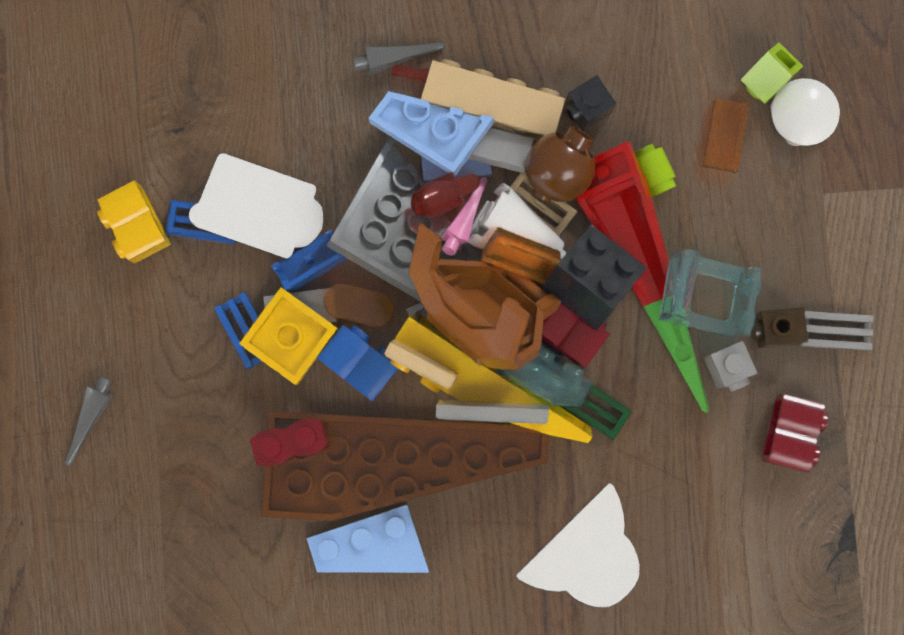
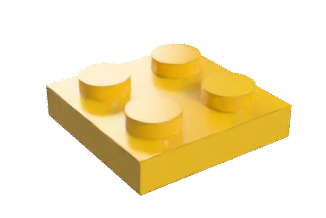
(288, 336)

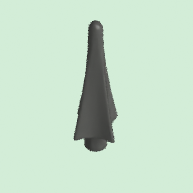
(381, 58)
(94, 404)

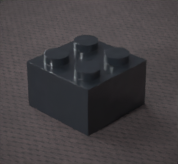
(593, 277)

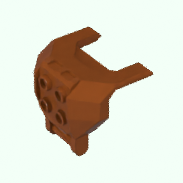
(480, 306)

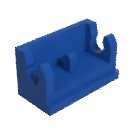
(308, 263)

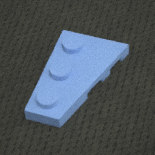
(432, 131)
(371, 545)

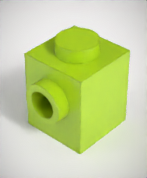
(771, 73)

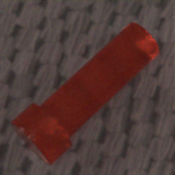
(414, 73)

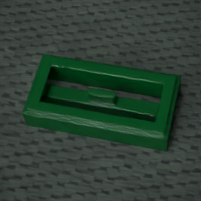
(611, 434)

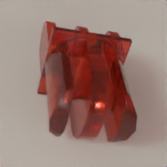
(443, 194)

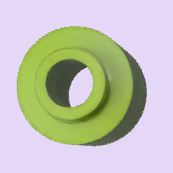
(656, 168)

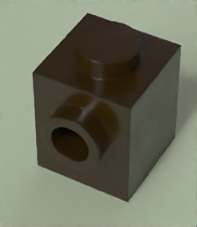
(780, 327)

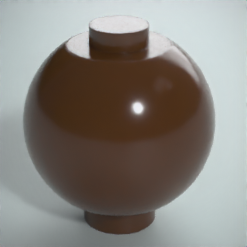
(561, 165)

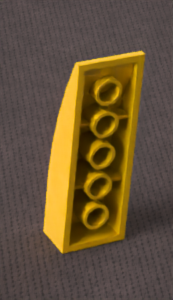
(483, 383)

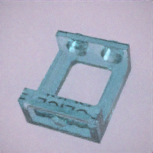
(679, 288)

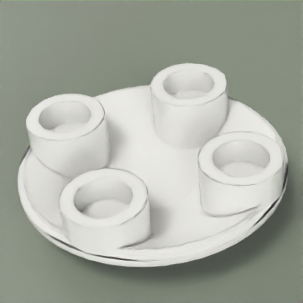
(805, 112)

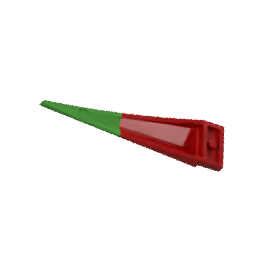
(624, 211)

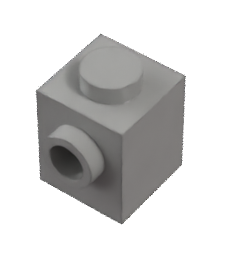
(730, 367)

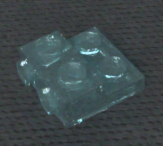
(551, 380)

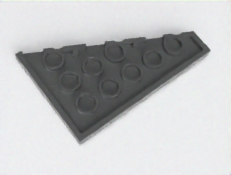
(383, 228)

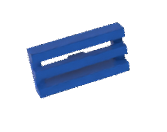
(194, 234)
(232, 305)

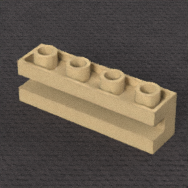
(509, 101)

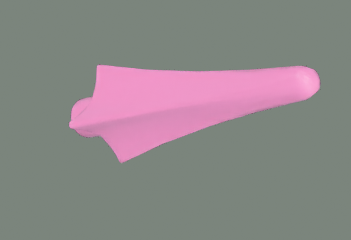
(460, 228)

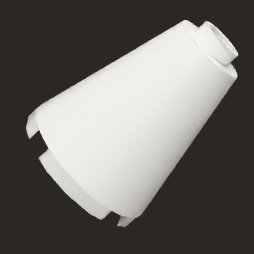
(515, 216)

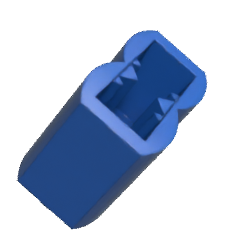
(358, 362)

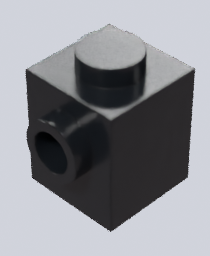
(589, 103)

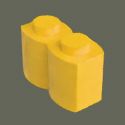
(133, 222)

